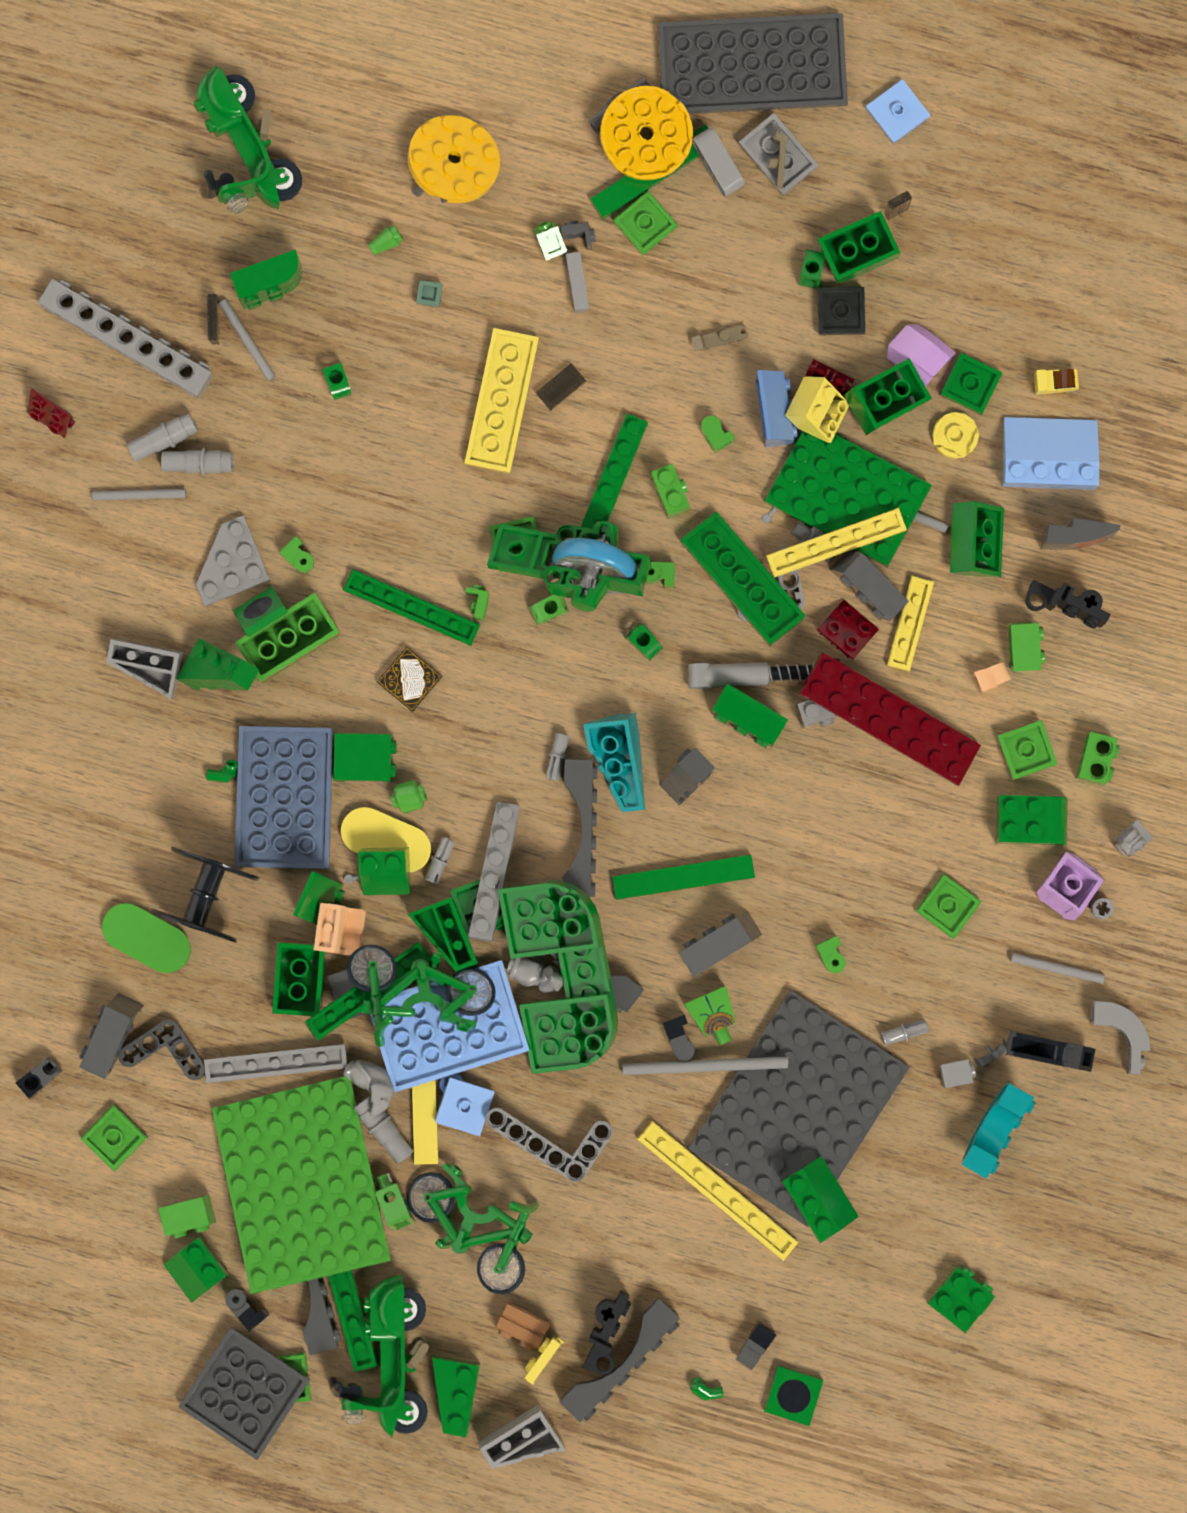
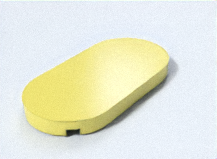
(374, 829)

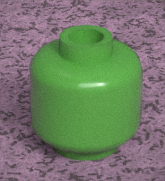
(409, 796)

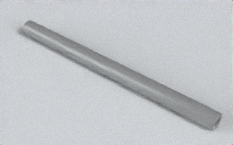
(705, 1065)

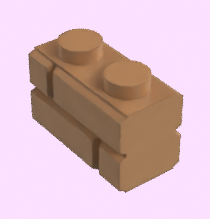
(522, 1325)

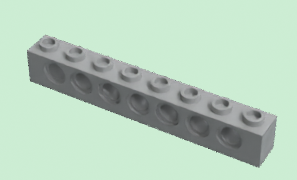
(52, 302)

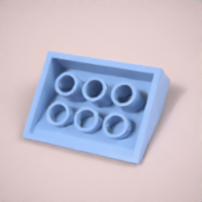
(1050, 453)

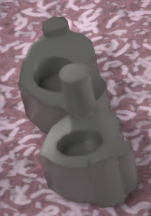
(992, 1054)

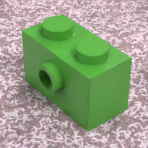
(670, 491)
(1025, 646)
(187, 1215)

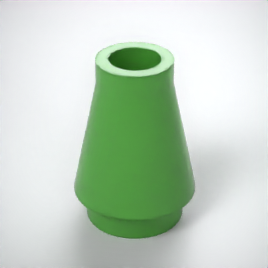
(386, 240)

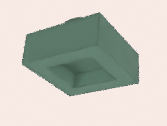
(429, 294)

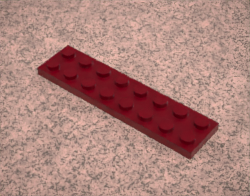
(889, 719)

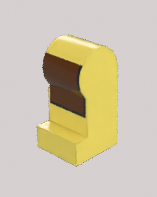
(1055, 381)

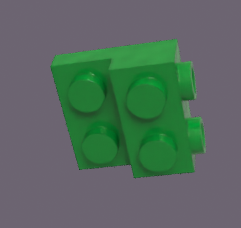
(465, 902)
(962, 1298)

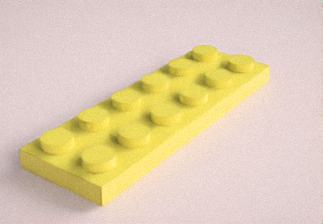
(501, 400)

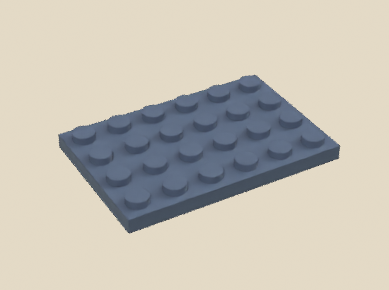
(284, 797)

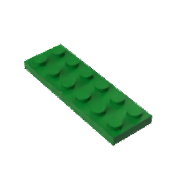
(743, 578)

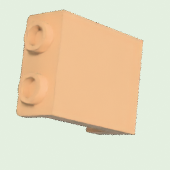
(339, 929)

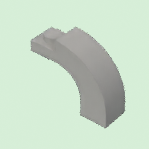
(1129, 1025)

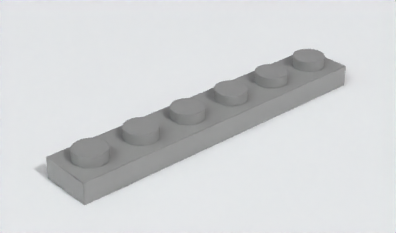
(494, 871)
(275, 1063)

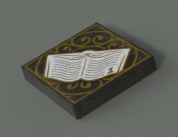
(409, 679)

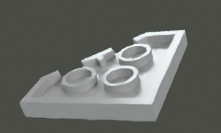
(231, 564)

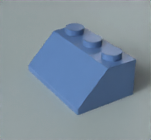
(773, 405)

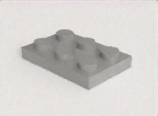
(760, 148)

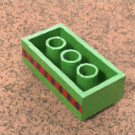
(289, 638)

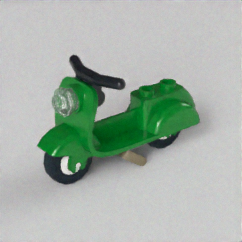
(224, 105)
(390, 1313)

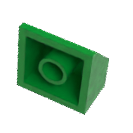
(384, 871)
(196, 1269)

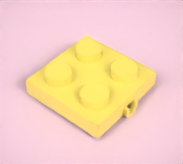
(546, 1351)

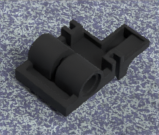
(1071, 605)
(610, 1327)

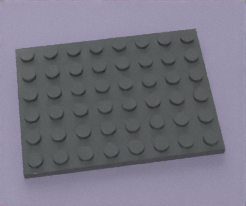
(790, 1116)

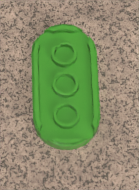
(146, 938)

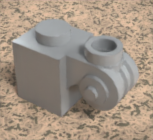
(1132, 839)

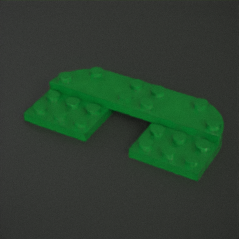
(563, 921)

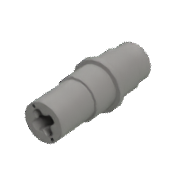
(162, 437)
(197, 461)
(384, 1131)

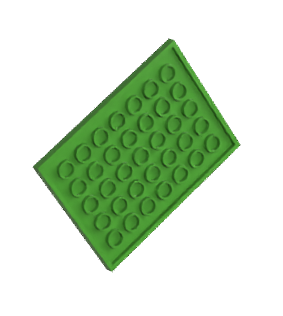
(301, 1185)

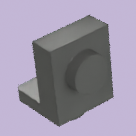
(578, 230)

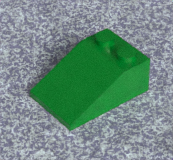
(317, 890)

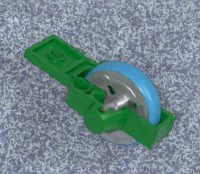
(585, 564)

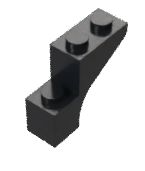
(1050, 1051)

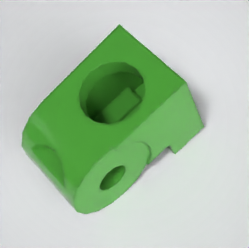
(714, 434)
(300, 560)
(662, 572)
(549, 609)
(831, 959)

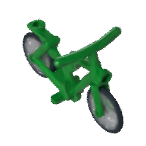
(374, 969)
(501, 1264)

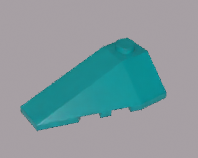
(618, 752)

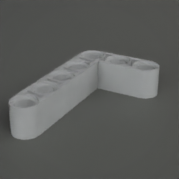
(548, 1146)

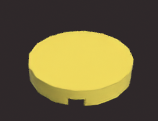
(955, 435)

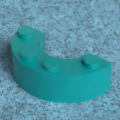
(994, 1129)

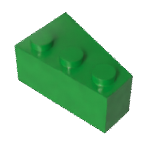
(446, 932)

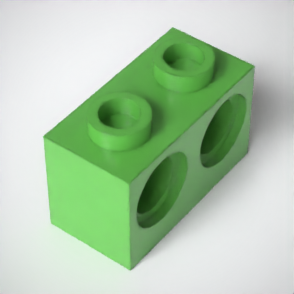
(1092, 756)

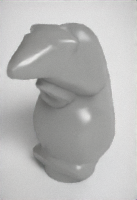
(532, 972)
(375, 1080)

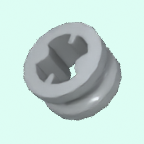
(1108, 905)

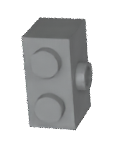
(812, 714)

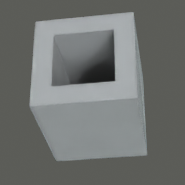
(957, 1073)

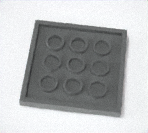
(244, 1393)

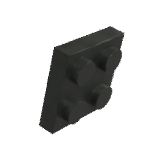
(841, 311)

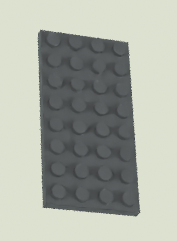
(755, 63)

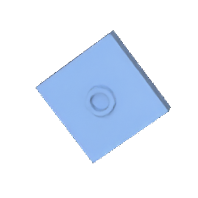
(897, 111)
(464, 1106)

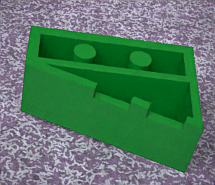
(216, 668)
(455, 1392)

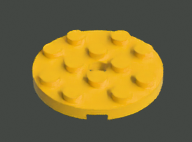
(652, 109)
(448, 180)

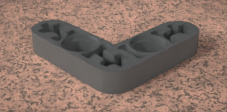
(171, 1043)

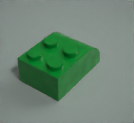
(859, 247)
(267, 279)
(887, 396)
(1031, 820)
(298, 980)

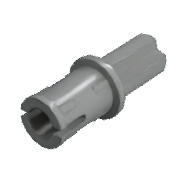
(557, 757)
(439, 860)
(904, 1032)

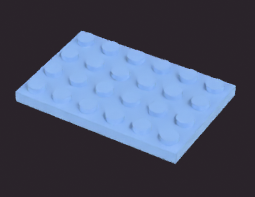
(427, 1049)

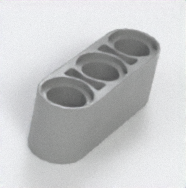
(718, 162)

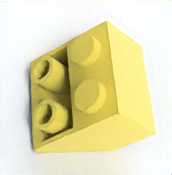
(817, 408)

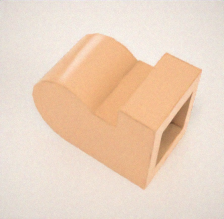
(991, 677)

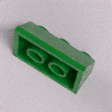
(976, 539)
(748, 716)
(820, 1199)

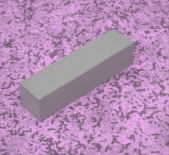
(577, 282)

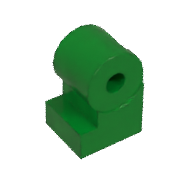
(812, 269)
(337, 381)
(644, 641)

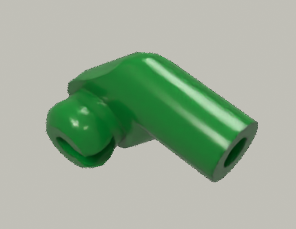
(224, 775)
(703, 1392)

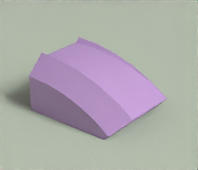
(922, 348)
(1070, 886)

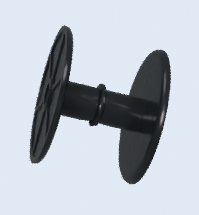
(204, 894)

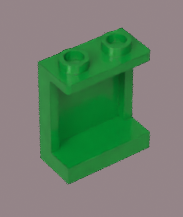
(364, 757)

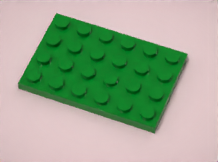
(844, 485)

